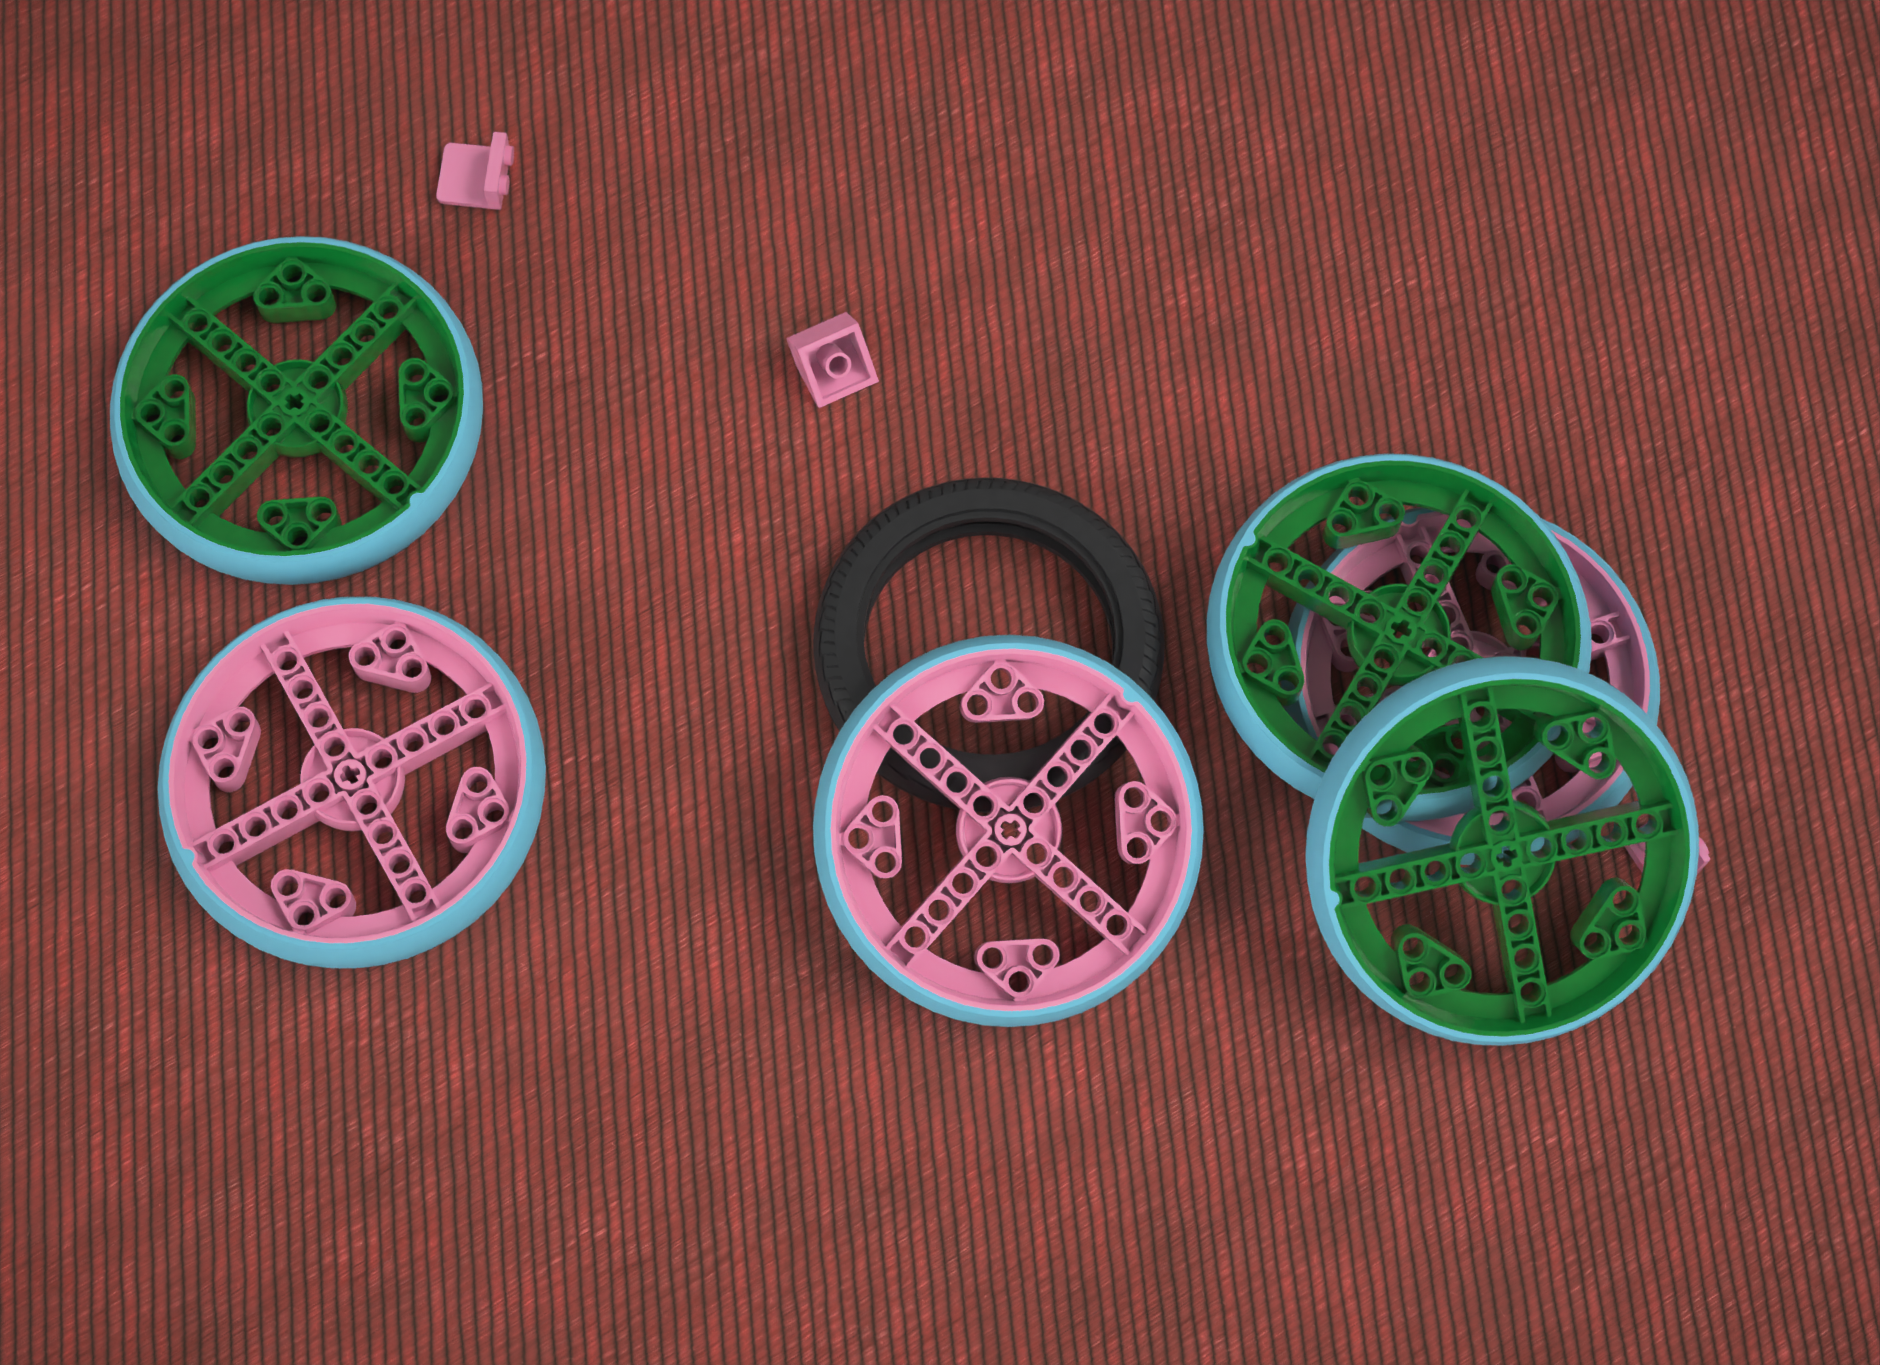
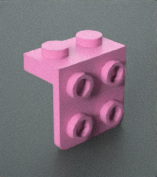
(475, 173)

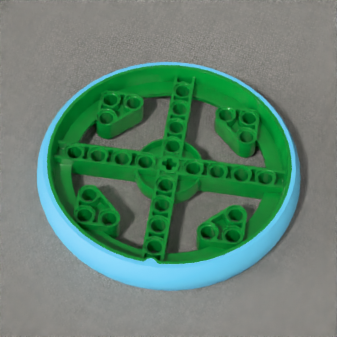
(297, 408)
(1385, 485)
(1615, 963)

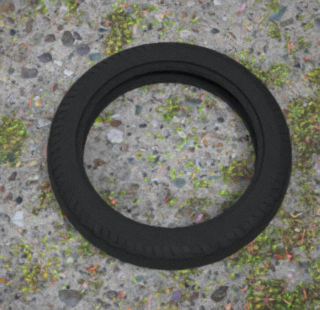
(976, 509)

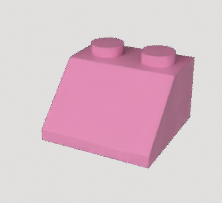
(833, 359)

